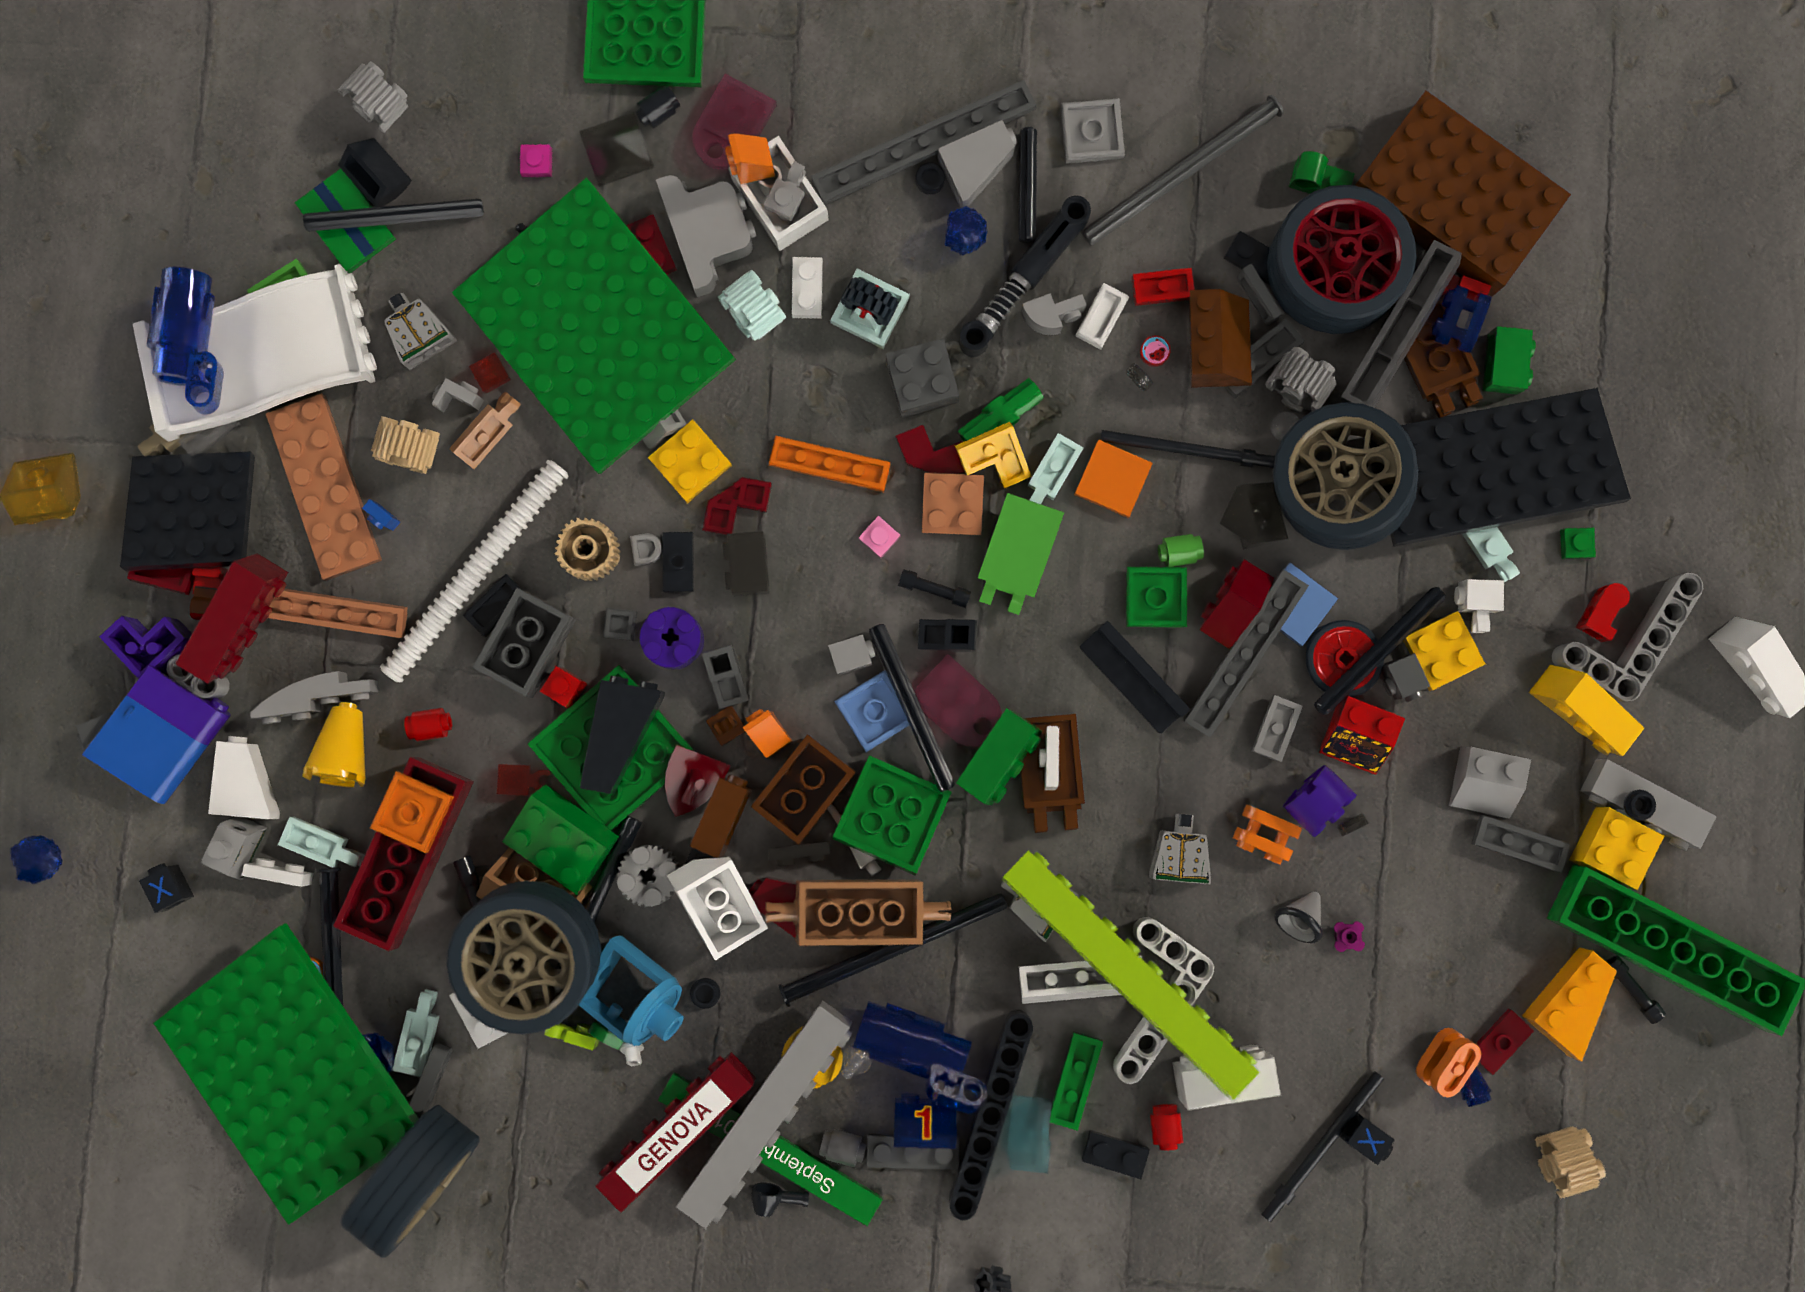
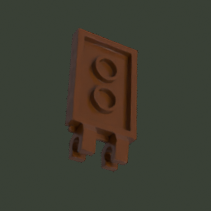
(1442, 368)
(1070, 791)

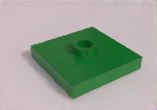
(1156, 597)

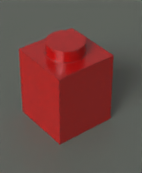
(563, 687)

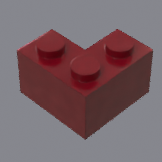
(1237, 603)

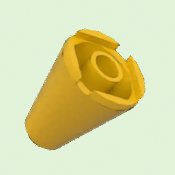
(339, 749)

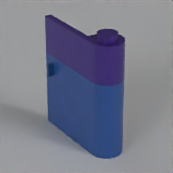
(157, 735)

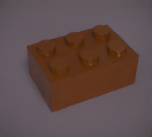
(803, 789)

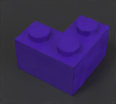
(141, 647)

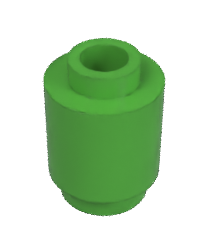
(1181, 550)

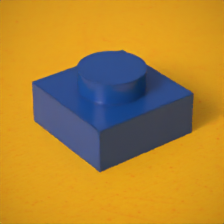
(380, 516)

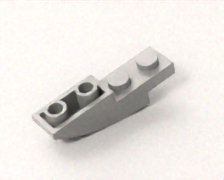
(305, 695)

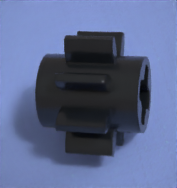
(992, 1280)

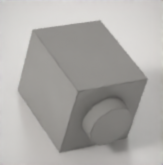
(851, 654)

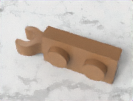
(485, 431)

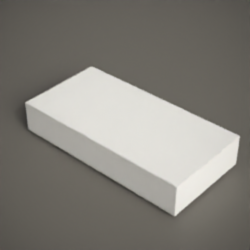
(1102, 316)

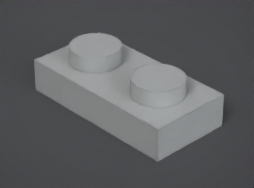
(1277, 728)

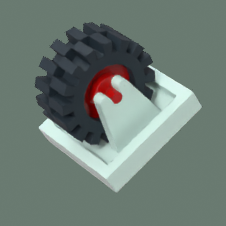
(869, 308)

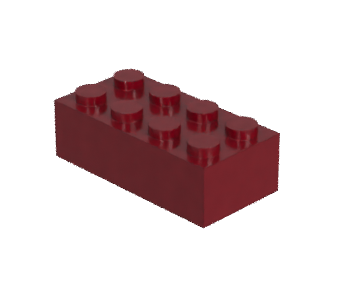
(232, 618)

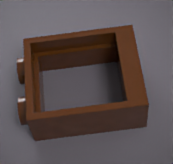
(721, 816)

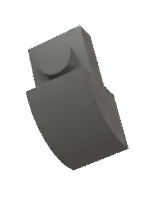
(725, 676)

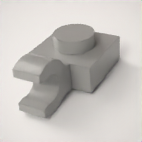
(786, 195)

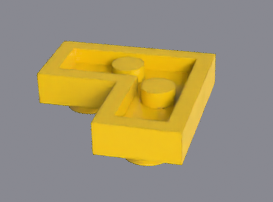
(999, 448)

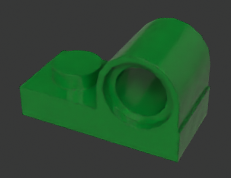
(1313, 173)

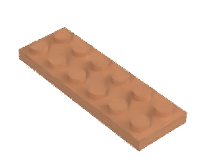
(323, 487)

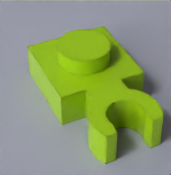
(573, 1035)

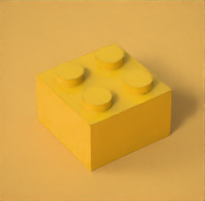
(1617, 847)

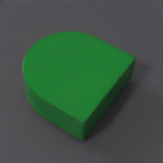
(604, 1035)

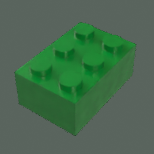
(560, 839)

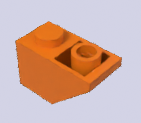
(749, 158)
(766, 732)

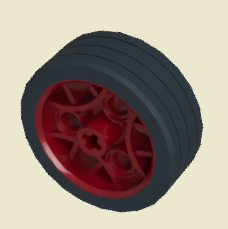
(1341, 259)

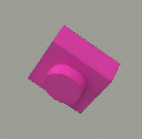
(536, 160)

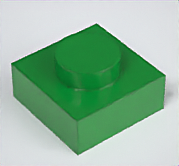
(1577, 543)

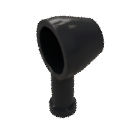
(768, 1196)

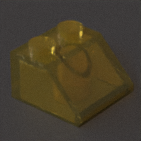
(42, 489)

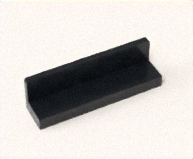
(1134, 677)

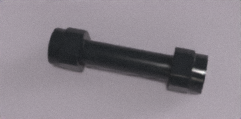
(910, 580)
(1649, 1008)

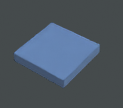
(1309, 610)
(873, 711)

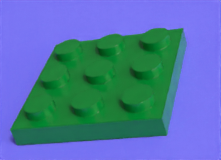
(891, 815)

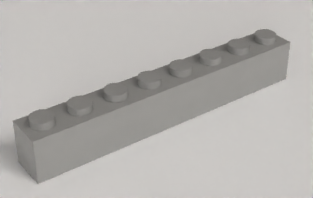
(764, 1114)

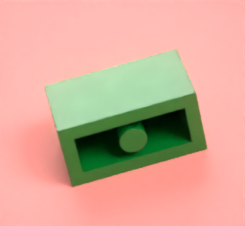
(1508, 360)

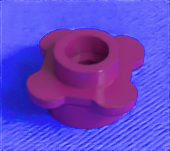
(1341, 931)

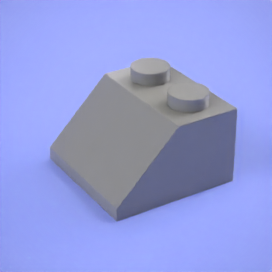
(1489, 781)

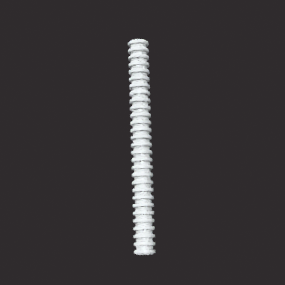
(473, 572)

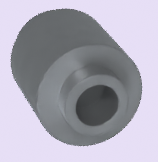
(842, 1147)

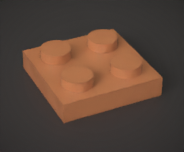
(952, 503)

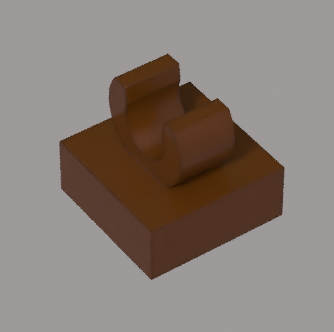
(726, 725)

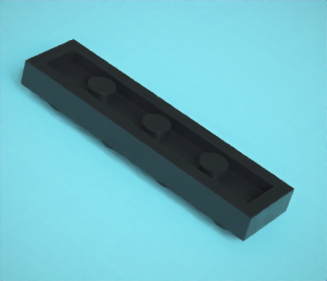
(1248, 250)

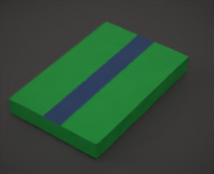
(349, 245)

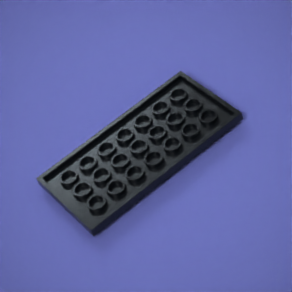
(1510, 466)

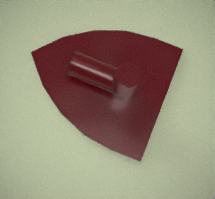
(691, 779)

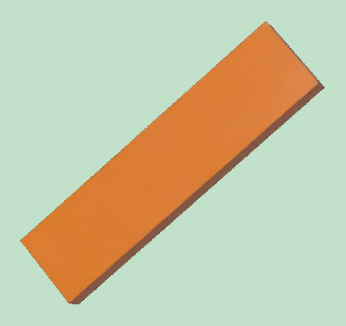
(829, 463)

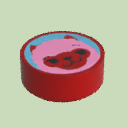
(1155, 351)

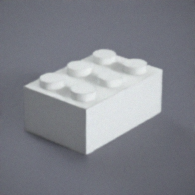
(809, 214)
(1199, 1092)

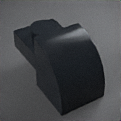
(947, 635)

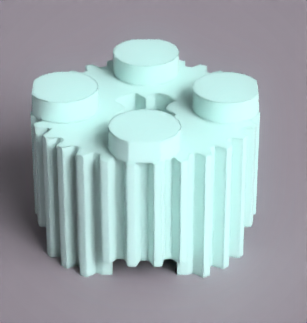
(752, 306)

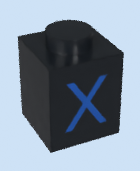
(166, 887)
(1368, 1139)

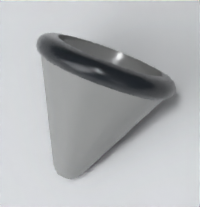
(1302, 918)

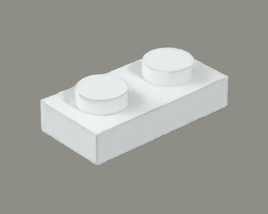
(807, 287)
(265, 870)

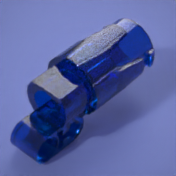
(181, 335)
(922, 1049)

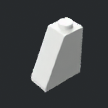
(241, 782)

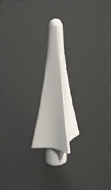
(863, 860)

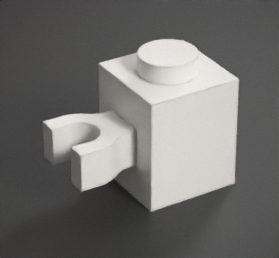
(1480, 599)

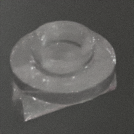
(855, 1062)

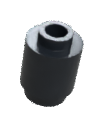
(657, 107)

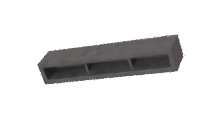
(1403, 325)

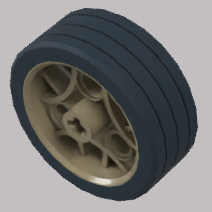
(1314, 435)
(523, 957)
(409, 1181)

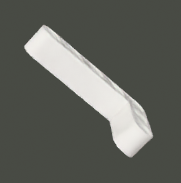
(1182, 976)

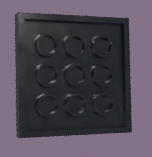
(187, 511)

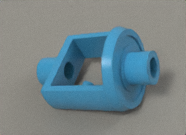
(657, 1010)

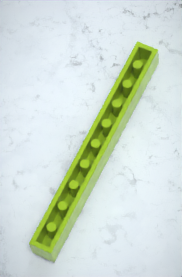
(1131, 976)

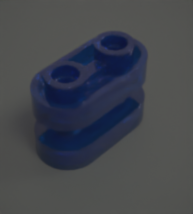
(1455, 302)

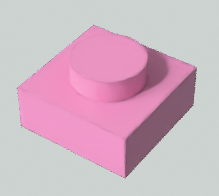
(879, 537)

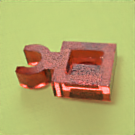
(517, 779)

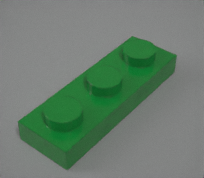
(1075, 1080)

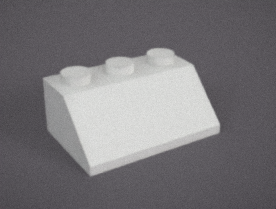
(717, 903)

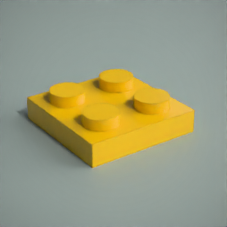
(690, 461)
(1444, 650)

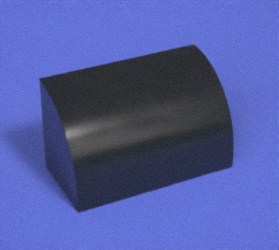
(374, 172)

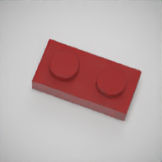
(1162, 286)

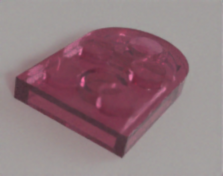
(730, 110)
(956, 701)

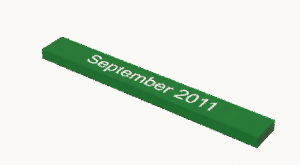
(796, 1164)

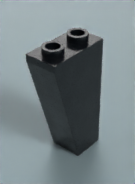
(617, 730)

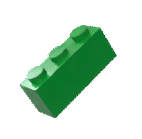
(1000, 757)

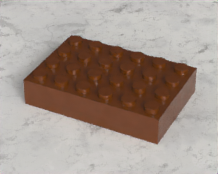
(1464, 191)

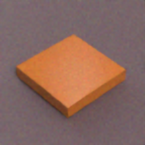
(1113, 478)
(411, 812)

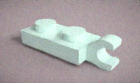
(1054, 468)
(1493, 550)
(318, 844)
(417, 1036)

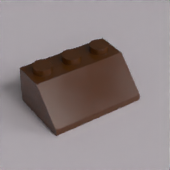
(1219, 339)

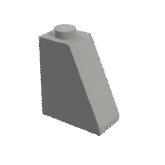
(976, 160)

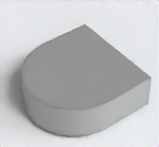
(645, 549)

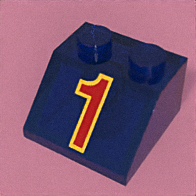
(924, 1123)

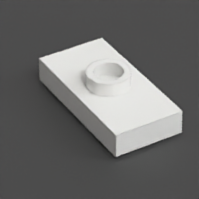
(1050, 758)

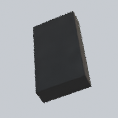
(491, 605)

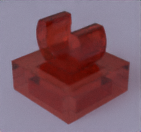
(490, 373)

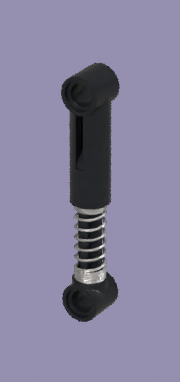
(1027, 272)

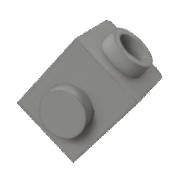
(464, 393)

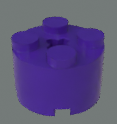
(659, 626)
(1319, 800)

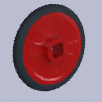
(1327, 647)

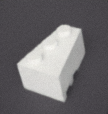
(1763, 664)

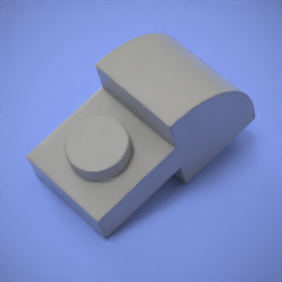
(1046, 317)

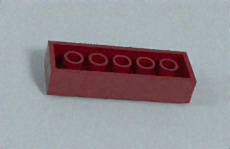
(396, 874)

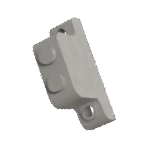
(707, 228)

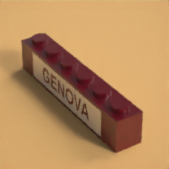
(675, 1132)

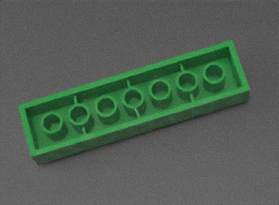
(1677, 949)

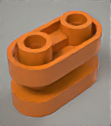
(1250, 840)
(1448, 1062)

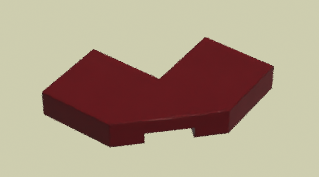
(920, 454)
(723, 507)

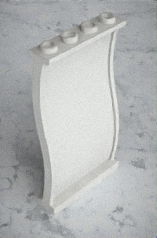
(271, 349)

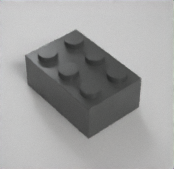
(524, 643)

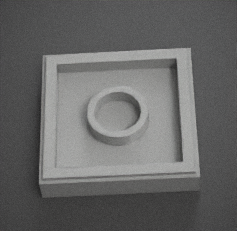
(1092, 130)

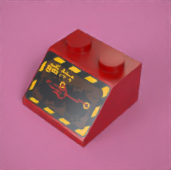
(1361, 734)

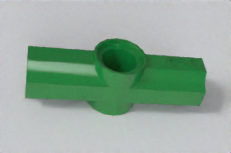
(1003, 410)

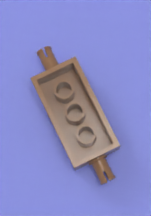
(858, 912)

